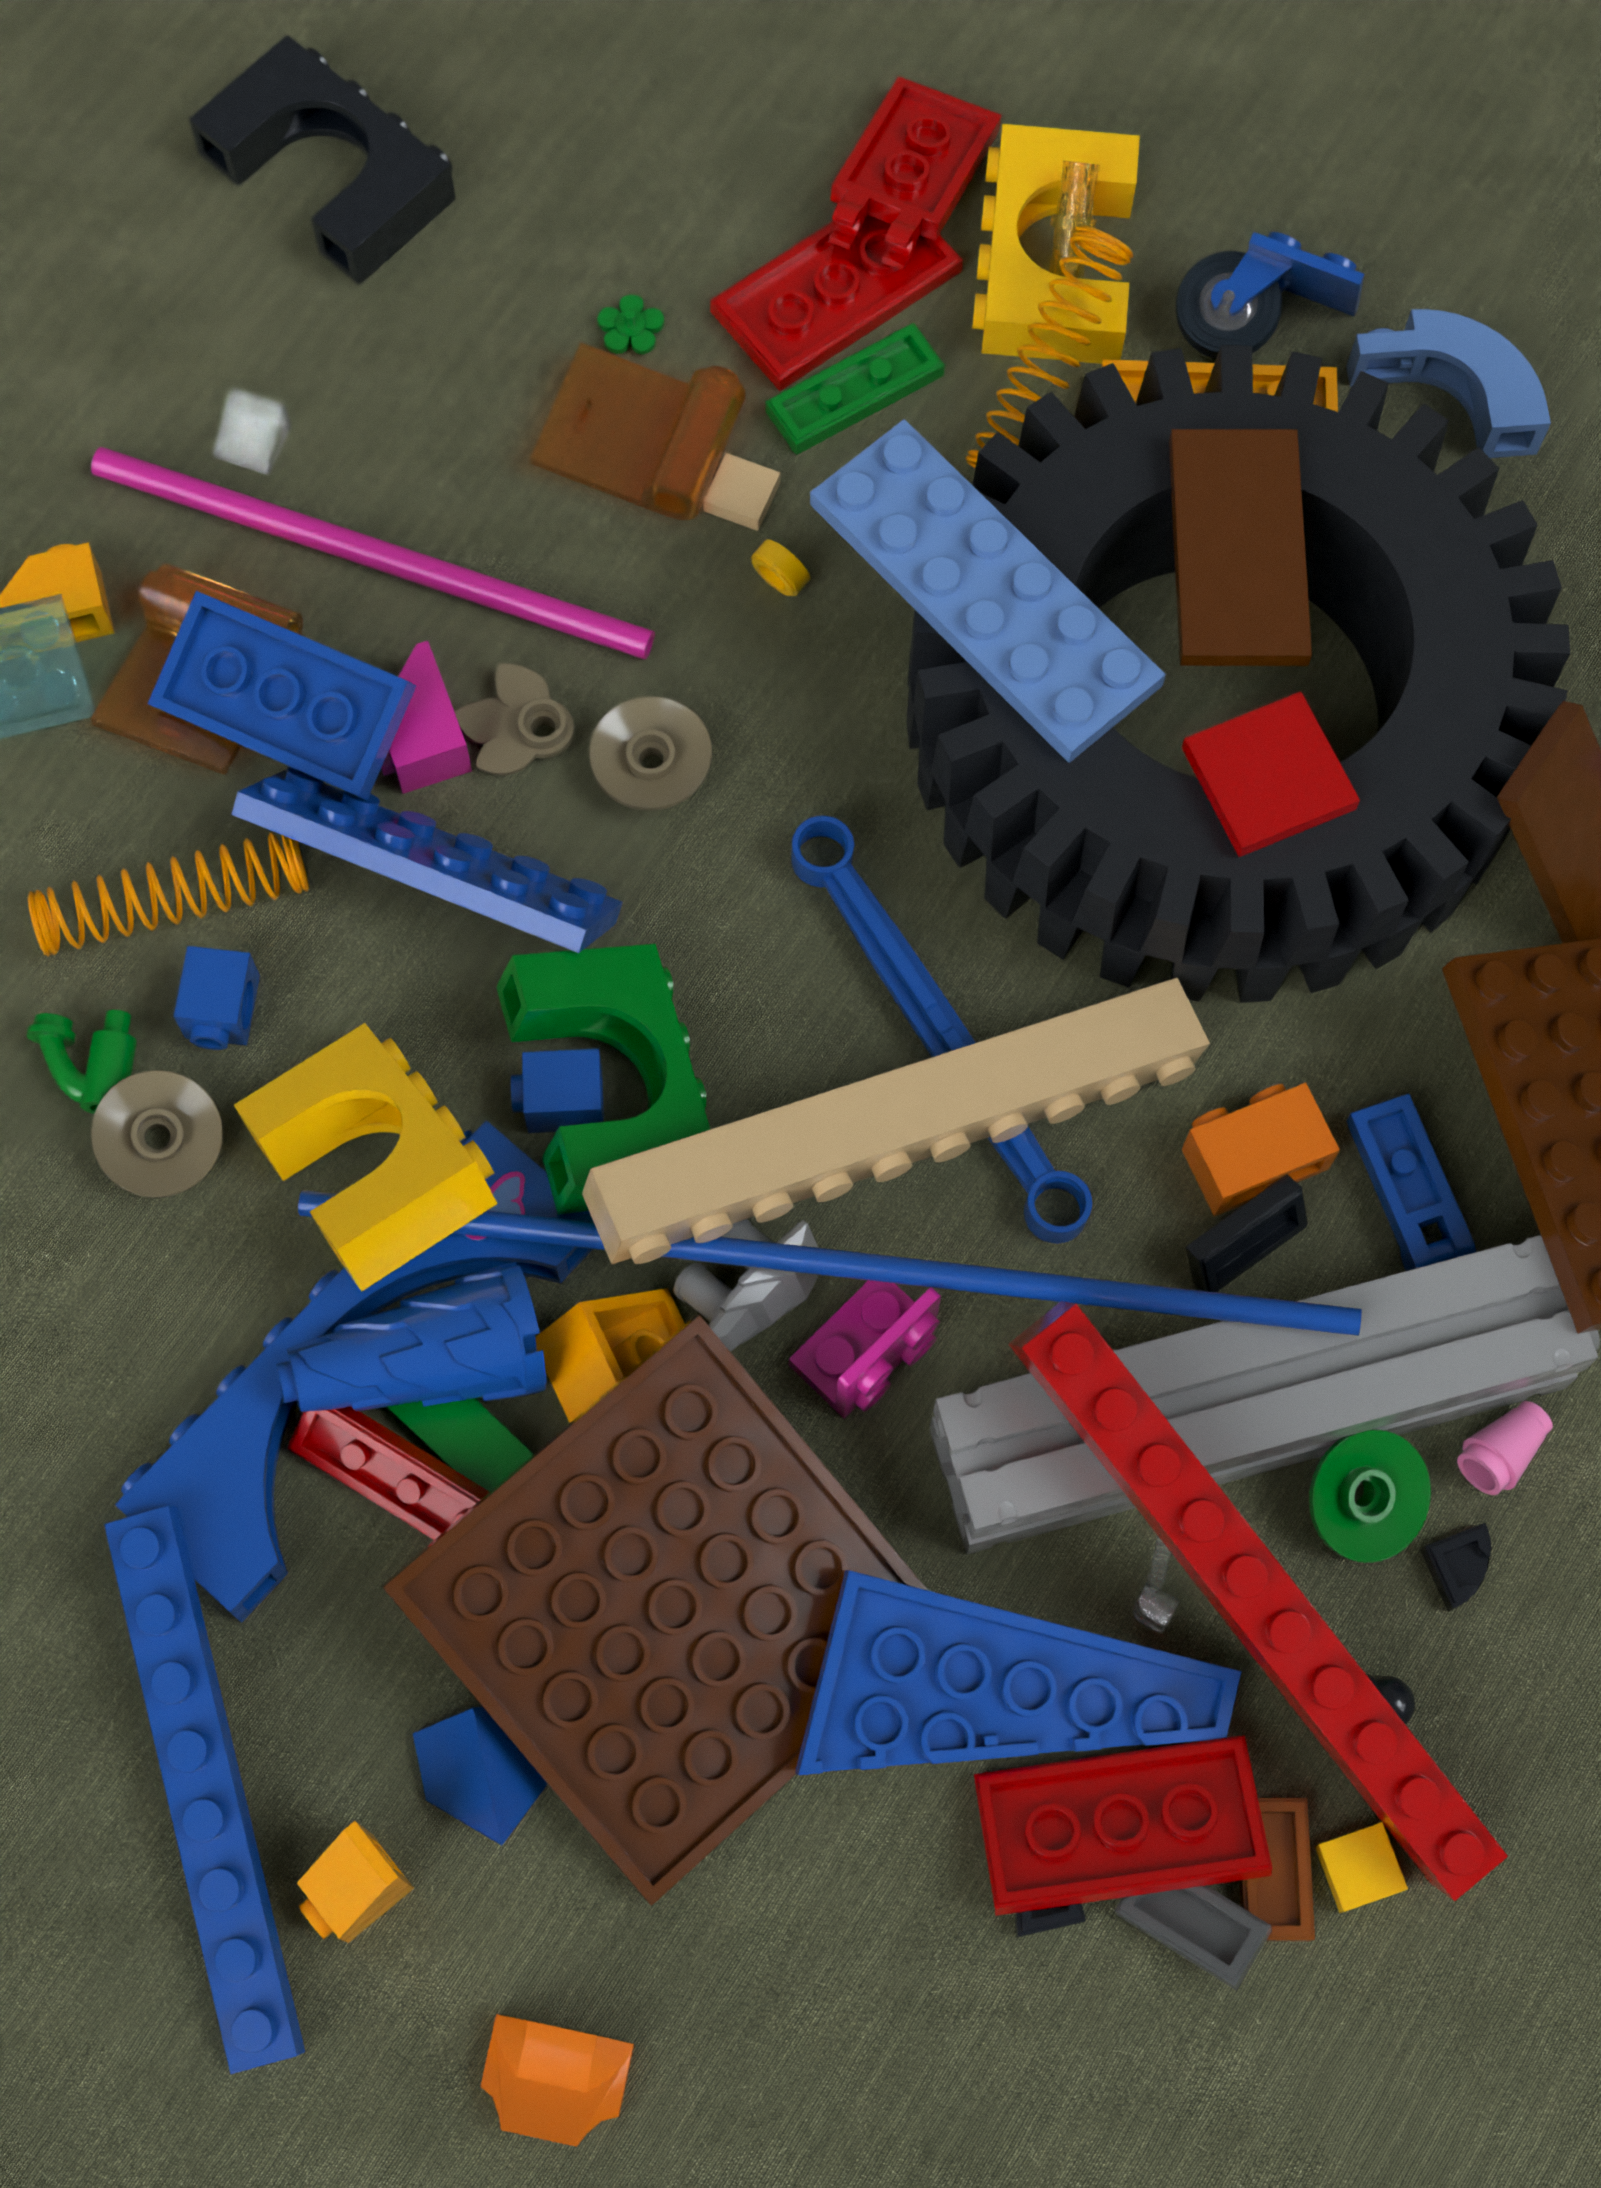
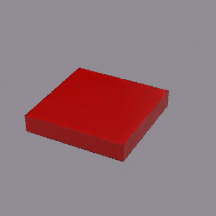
(1270, 774)

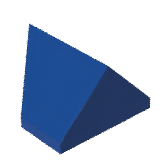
(476, 1773)

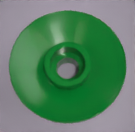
(1392, 1501)

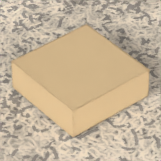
(741, 491)

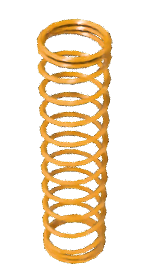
(1090, 240)
(47, 923)

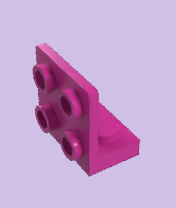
(864, 1343)

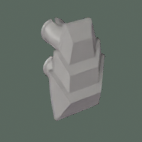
(759, 1296)

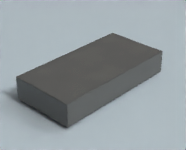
(1201, 1929)

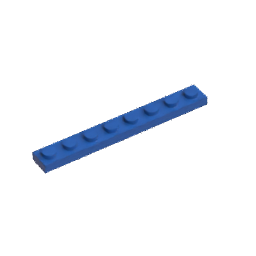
(204, 1790)

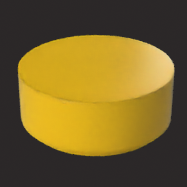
(780, 568)

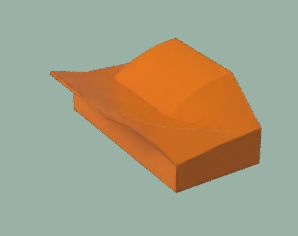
(554, 2079)

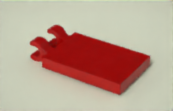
(911, 167)

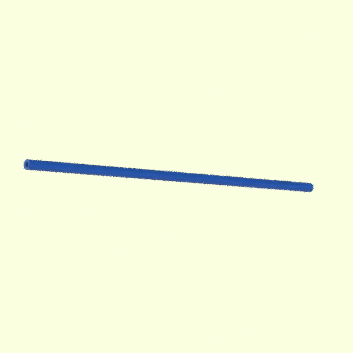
(928, 1273)

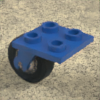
(1238, 294)

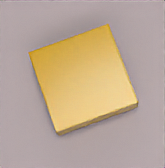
(1361, 1867)

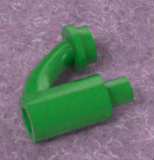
(108, 1060)

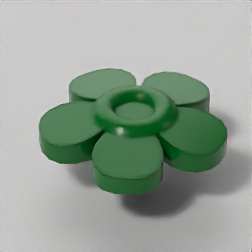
(630, 325)

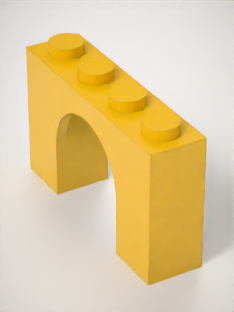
(1027, 190)
(415, 1195)

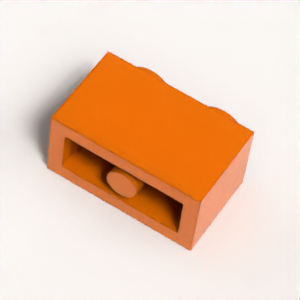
(1257, 1145)

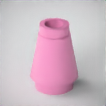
(1502, 1450)

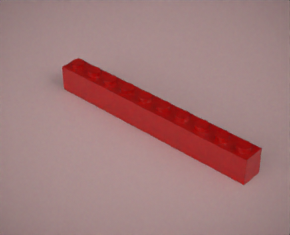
(1258, 1599)

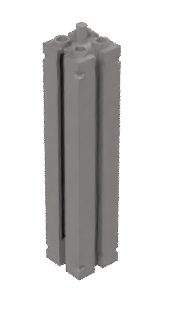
(1273, 1396)

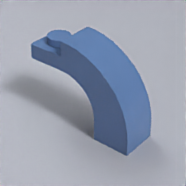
(1472, 366)

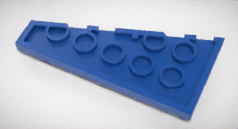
(964, 1681)

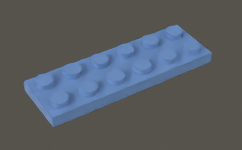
(987, 590)

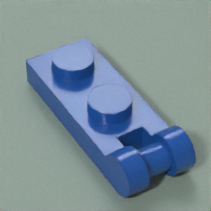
(1409, 1182)

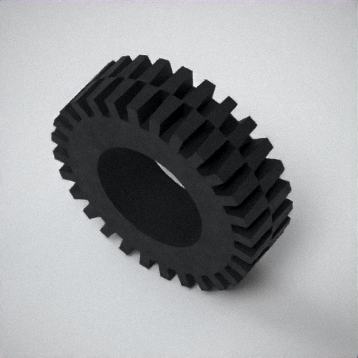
(1390, 556)

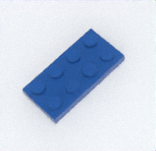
(282, 695)

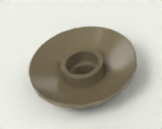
(646, 729)
(151, 1102)

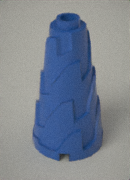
(431, 1350)

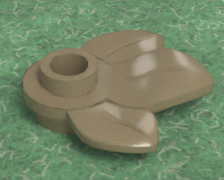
(508, 721)

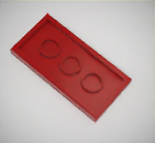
(826, 298)
(1121, 1825)

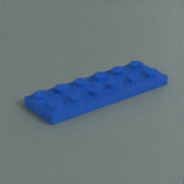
(429, 859)

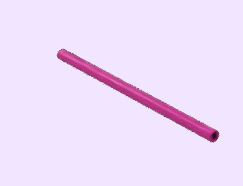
(373, 553)

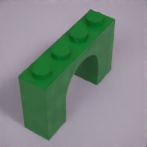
(626, 1002)

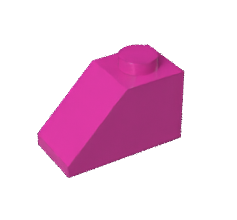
(429, 739)

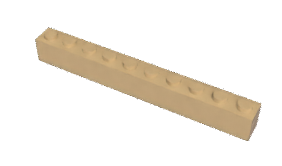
(892, 1121)

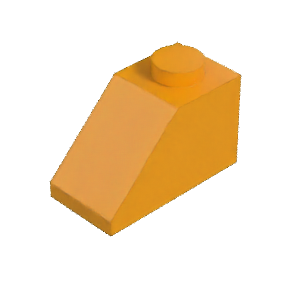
(69, 572)
(351, 1885)

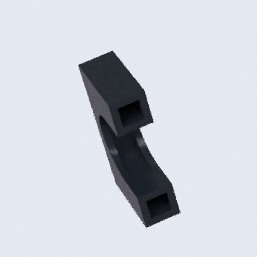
(297, 97)

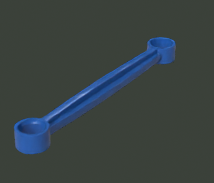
(927, 1010)

